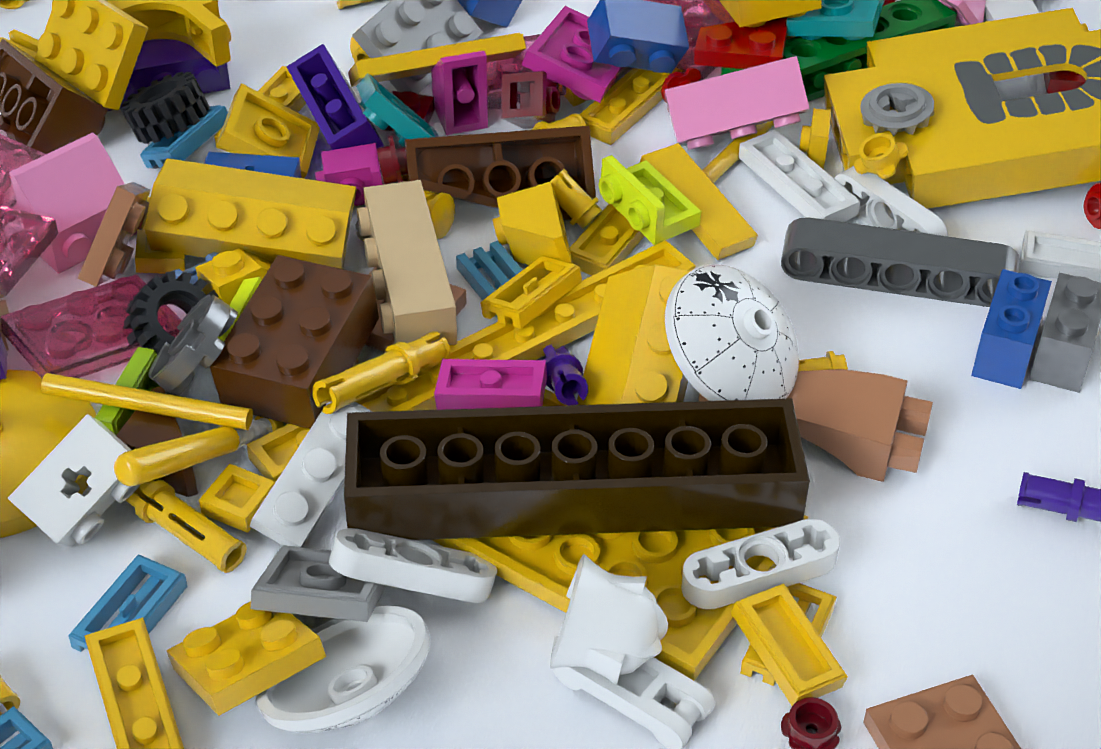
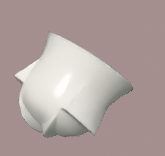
(608, 623)

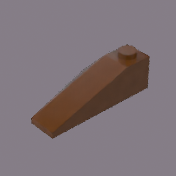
(40, 105)
(500, 163)

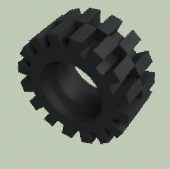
(165, 107)
(153, 295)

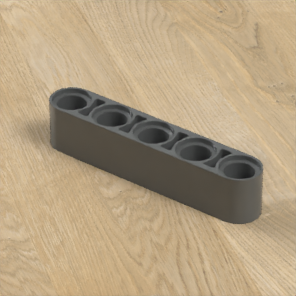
(895, 261)

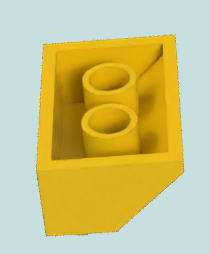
(630, 341)

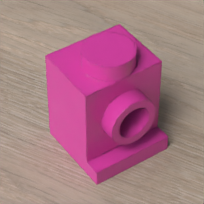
(352, 167)

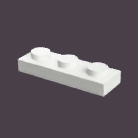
(798, 178)
(307, 481)

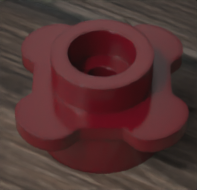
(392, 162)

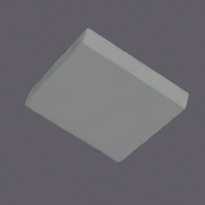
(306, 584)

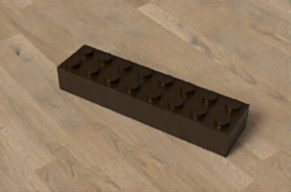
(575, 469)

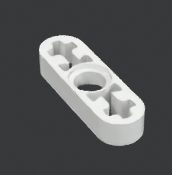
(875, 192)
(412, 565)
(743, 581)

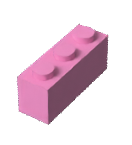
(737, 103)

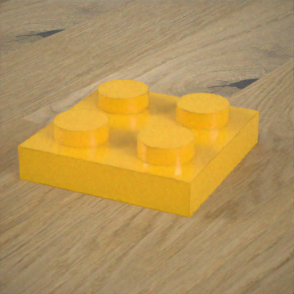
(267, 128)
(244, 656)

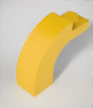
(185, 21)

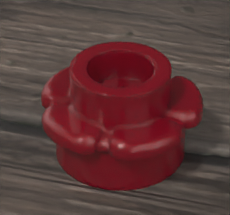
(812, 714)

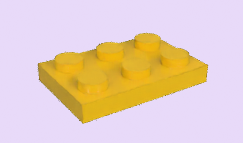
(92, 47)

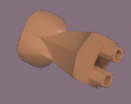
(859, 417)

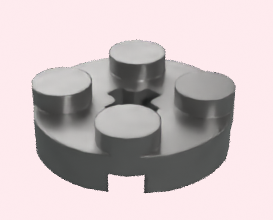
(193, 345)

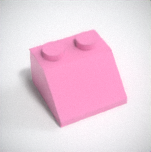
(75, 190)

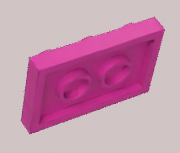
(567, 57)

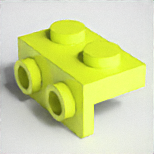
(647, 200)

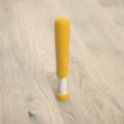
(181, 453)

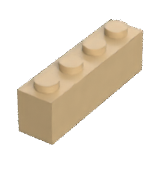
(407, 263)

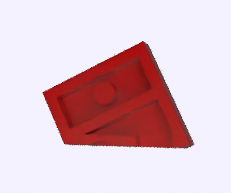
(741, 47)

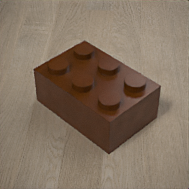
(292, 333)

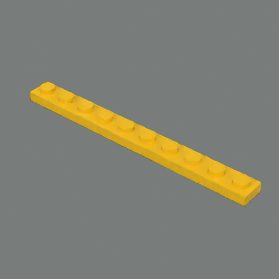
(558, 325)

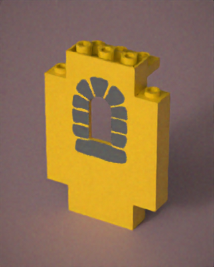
(975, 140)

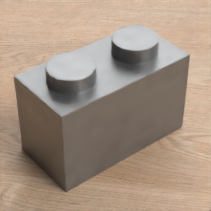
(1068, 333)

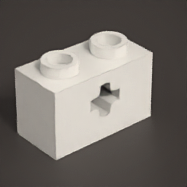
(52, 495)

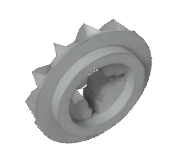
(911, 101)

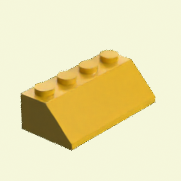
(226, 208)

